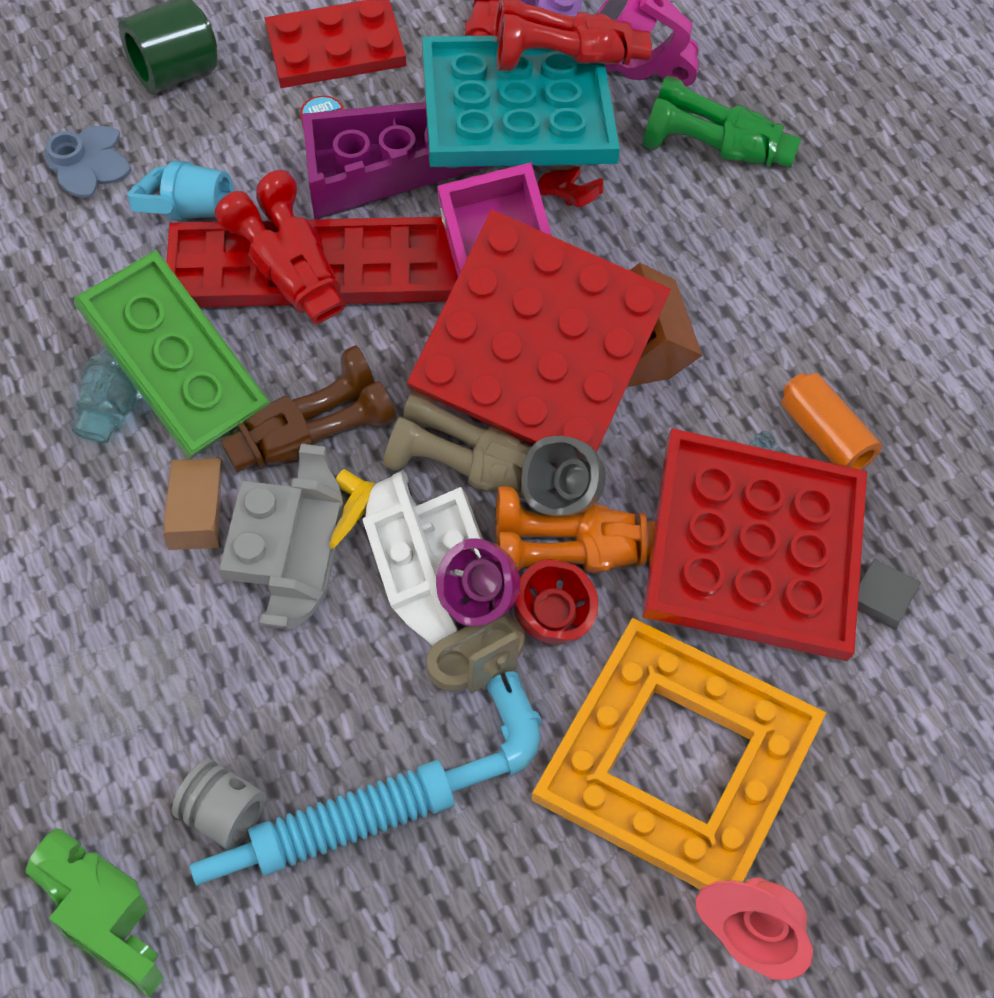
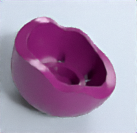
(484, 580)

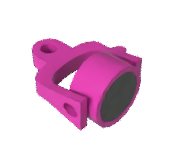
(674, 56)

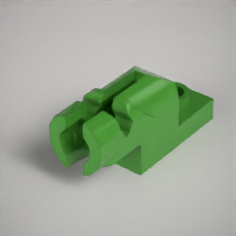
(95, 907)

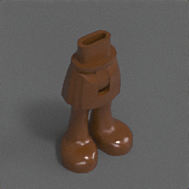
(281, 427)

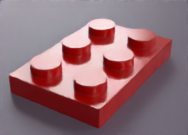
(334, 42)

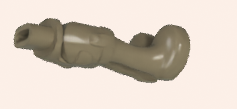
(492, 462)

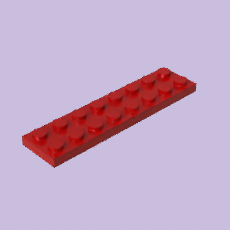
(369, 257)

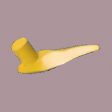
(355, 506)

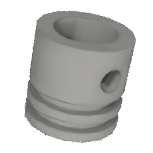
(218, 803)

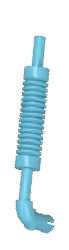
(386, 804)

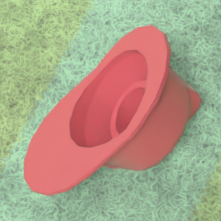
(758, 925)

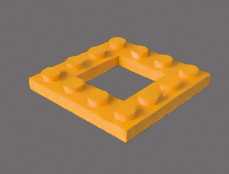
(584, 791)

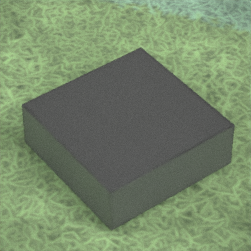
(886, 593)

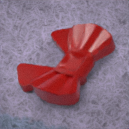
(562, 185)

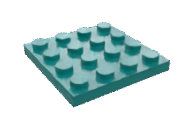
(535, 114)

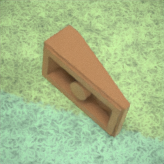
(193, 504)

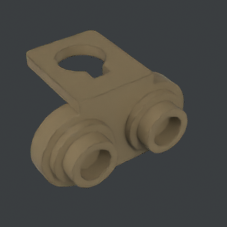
(475, 655)

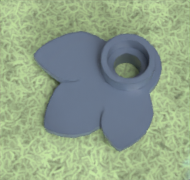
(88, 159)

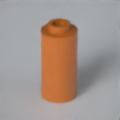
(829, 422)

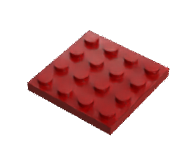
(538, 335)
(757, 545)

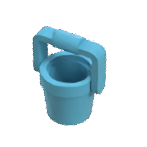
(184, 191)

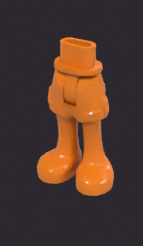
(603, 535)

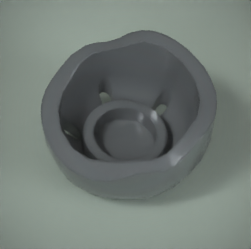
(577, 479)

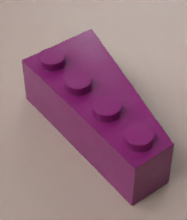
(368, 155)

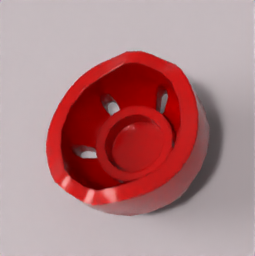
(554, 609)

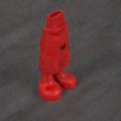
(287, 257)

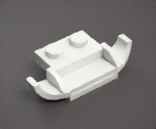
(411, 545)

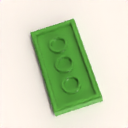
(171, 353)

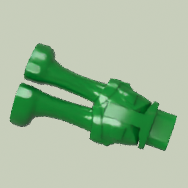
(734, 131)

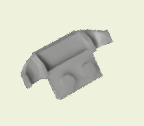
(283, 539)

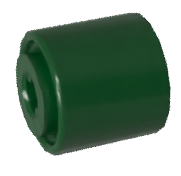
(168, 44)

